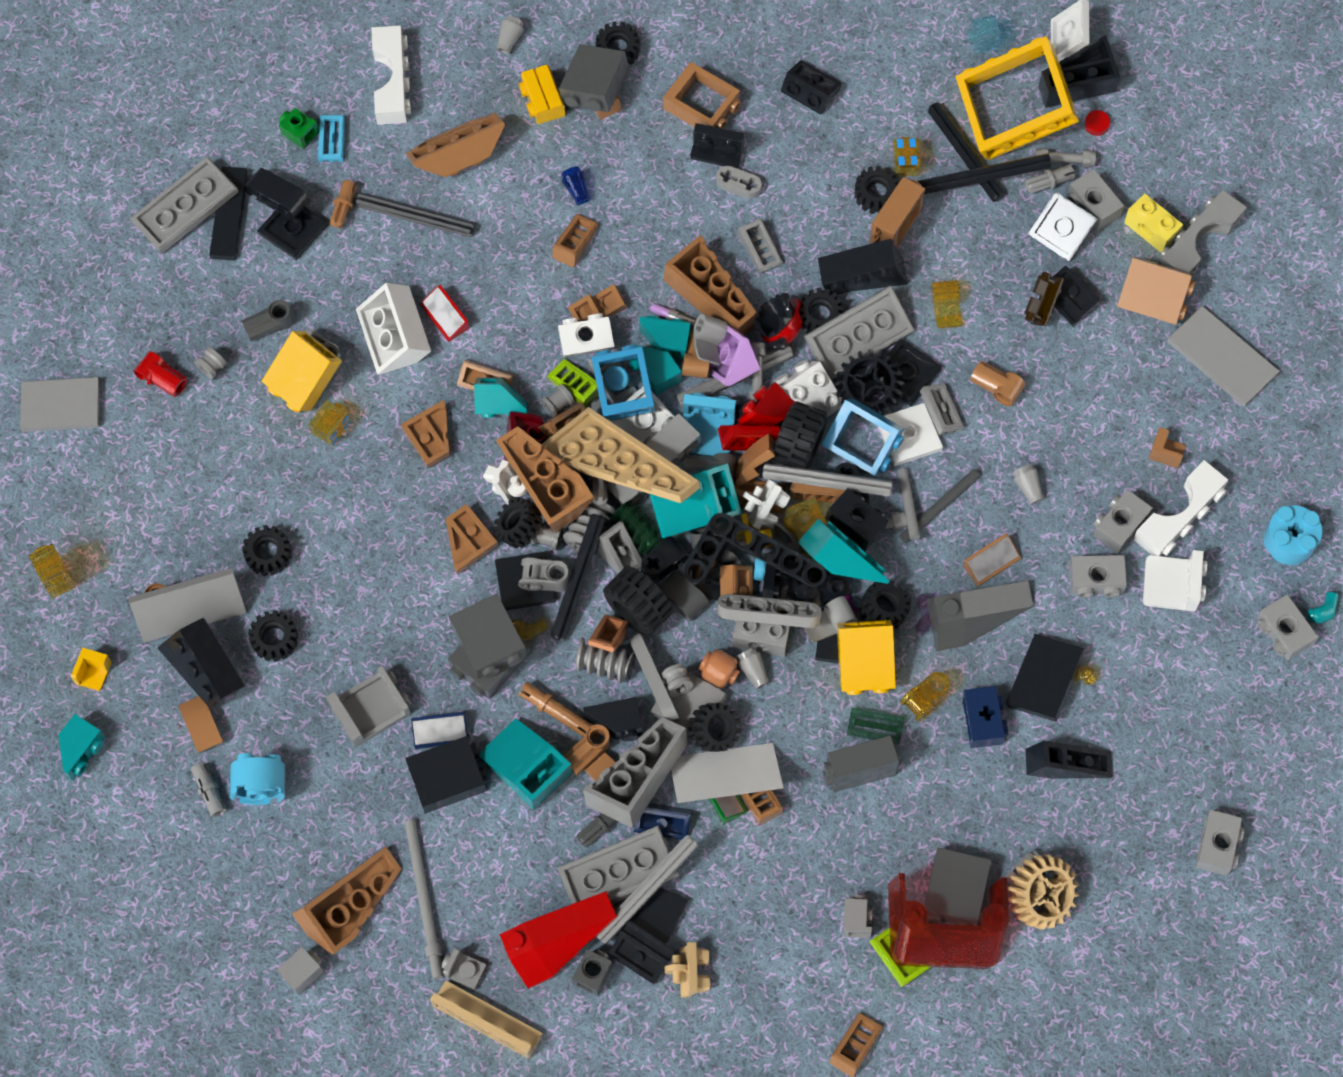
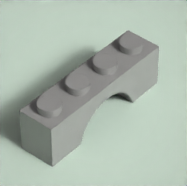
(1220, 216)

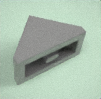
(618, 549)

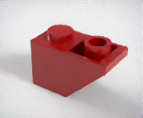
(767, 408)

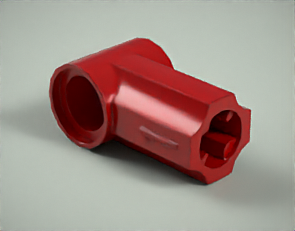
(157, 372)

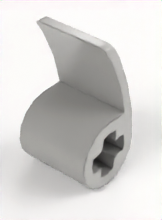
(707, 336)
(834, 612)

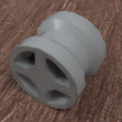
(210, 363)
(676, 680)

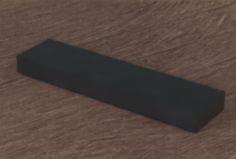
(228, 218)

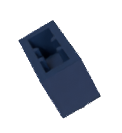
(983, 732)

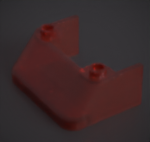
(946, 945)

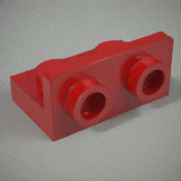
(742, 437)

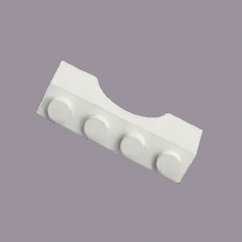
(391, 100)
(1160, 531)

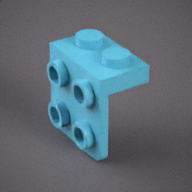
(706, 416)

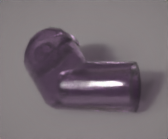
(924, 622)

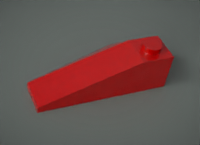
(549, 941)

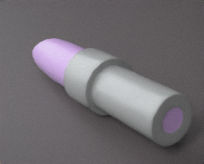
(671, 314)

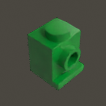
(299, 133)

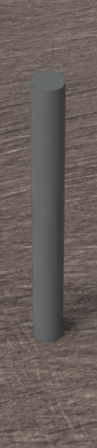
(943, 502)

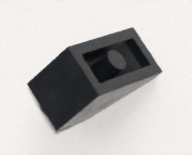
(619, 718)

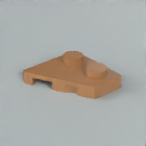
(429, 434)
(468, 538)

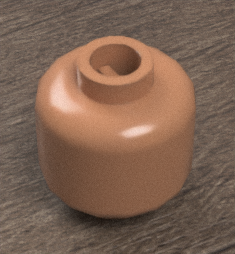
(719, 668)

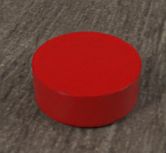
(1097, 123)

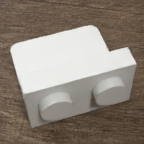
(811, 386)
(1174, 582)

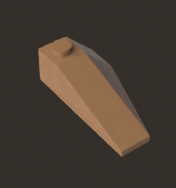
(551, 483)
(341, 909)

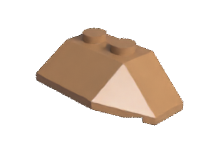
(458, 147)

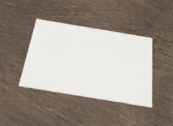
(726, 773)

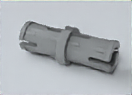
(208, 789)

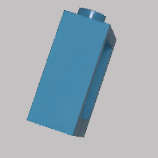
(627, 408)
(840, 425)

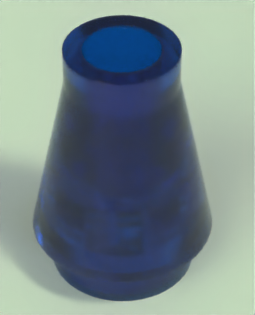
(575, 183)

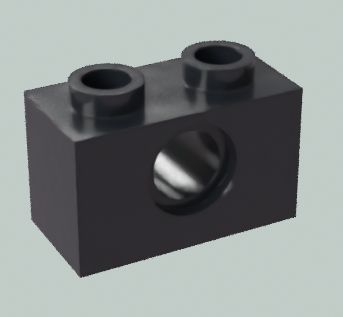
(861, 532)

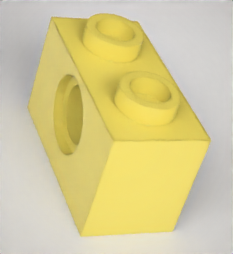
(1153, 223)

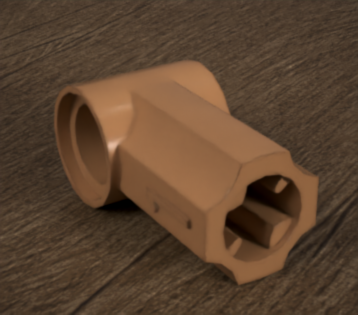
(692, 365)
(1003, 386)
(585, 752)

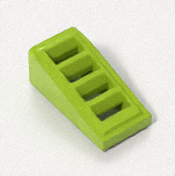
(588, 396)

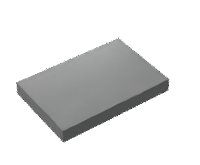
(60, 404)

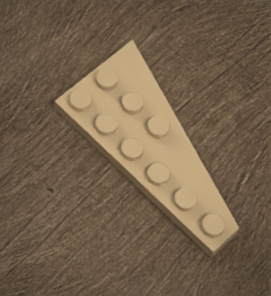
(609, 453)

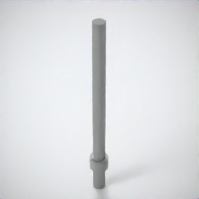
(433, 949)

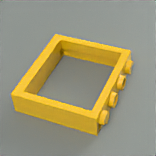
(1032, 129)

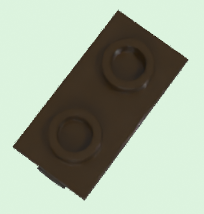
(1040, 310)

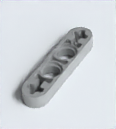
(731, 608)
(653, 677)

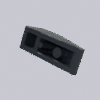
(1067, 761)

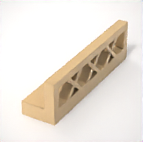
(486, 1019)

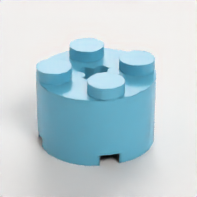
(1296, 521)
(257, 779)

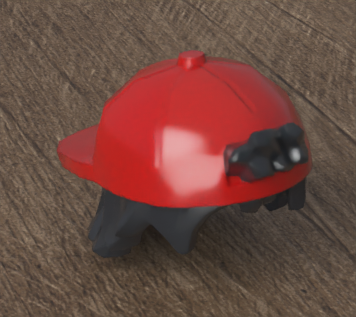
(780, 320)

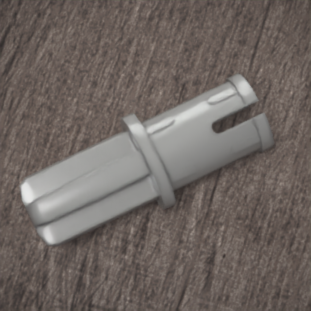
(1049, 179)

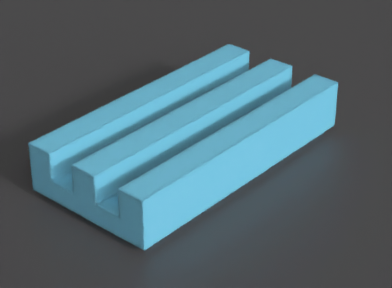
(331, 157)

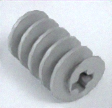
(576, 532)
(603, 661)

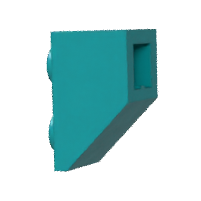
(666, 335)
(661, 369)
(497, 397)
(77, 744)

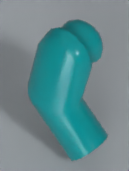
(1326, 611)

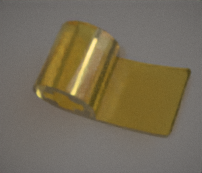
(946, 303)

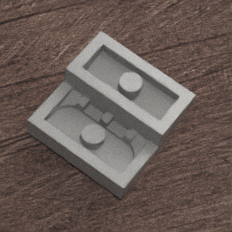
(686, 704)

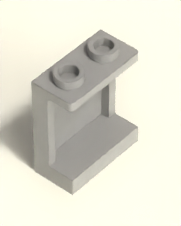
(370, 707)

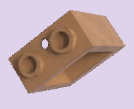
(691, 74)
(898, 212)

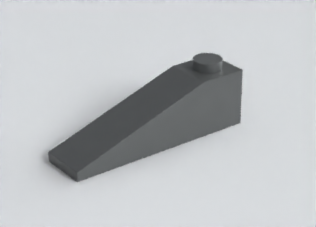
(970, 614)

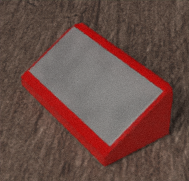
(444, 313)

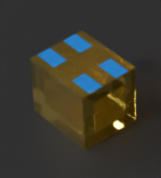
(906, 157)
(330, 422)

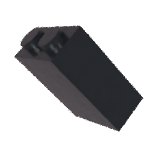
(447, 774)

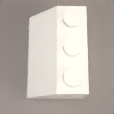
(393, 328)

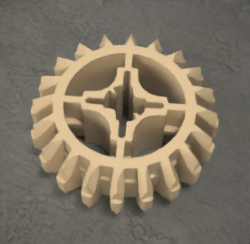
(1052, 893)

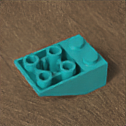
(713, 497)
(840, 553)
(526, 763)

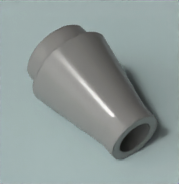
(510, 31)
(1028, 482)
(752, 666)

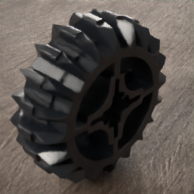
(880, 388)

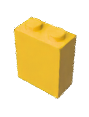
(301, 371)
(866, 656)

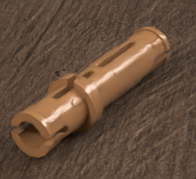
(554, 708)

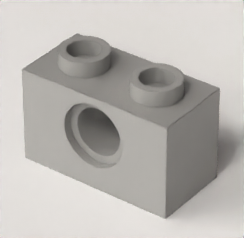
(1094, 188)
(1118, 535)
(1109, 567)
(1286, 613)
(765, 637)
(1210, 856)

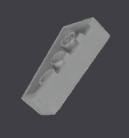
(638, 774)

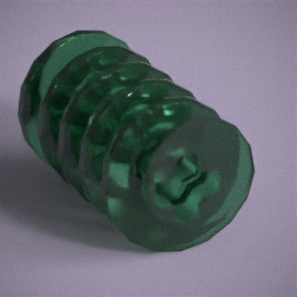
(639, 531)

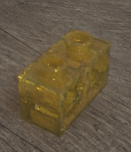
(808, 509)
(51, 570)

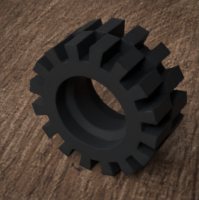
(620, 32)
(872, 177)
(815, 299)
(518, 522)
(267, 536)
(893, 596)
(273, 621)
(700, 727)

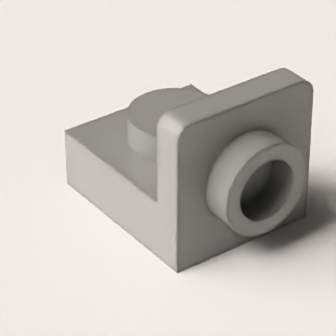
(463, 969)

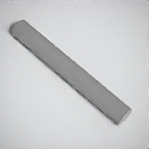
(908, 504)

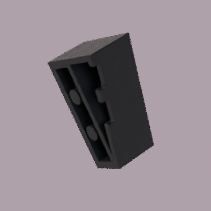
(202, 662)

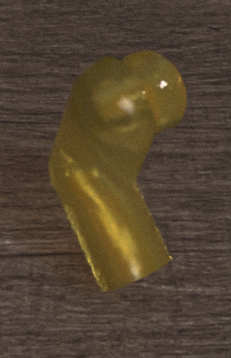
(529, 631)
(1086, 674)

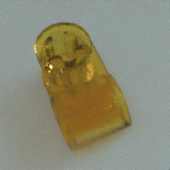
(923, 699)

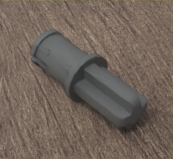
(595, 829)

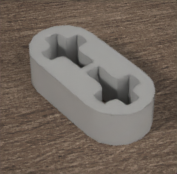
(739, 181)

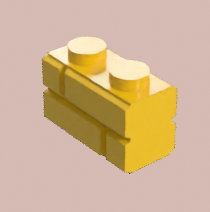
(542, 93)

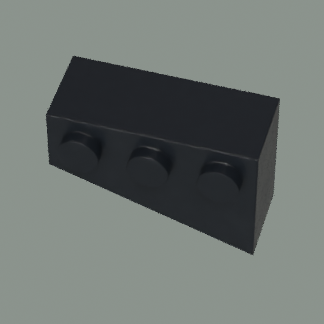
(1086, 74)
(863, 268)

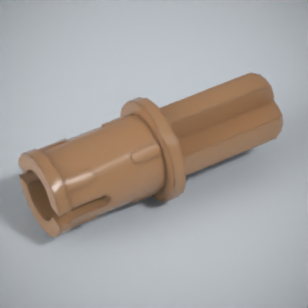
(343, 203)

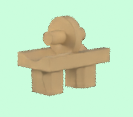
(685, 970)

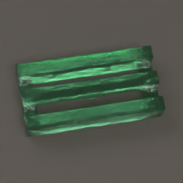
(874, 725)

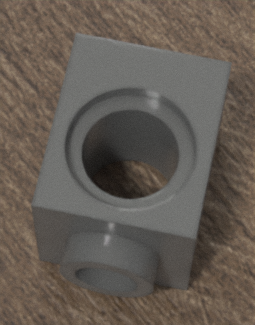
(592, 984)

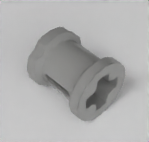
(557, 400)
(547, 537)

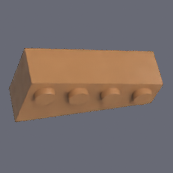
(708, 287)

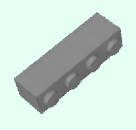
(672, 443)

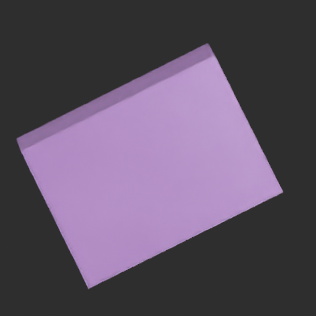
(736, 358)

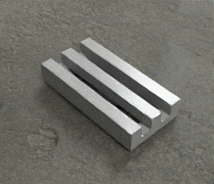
(938, 409)

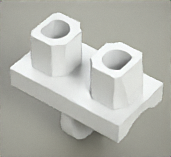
(504, 481)
(761, 503)

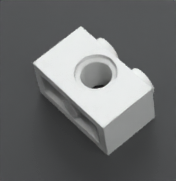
(574, 346)

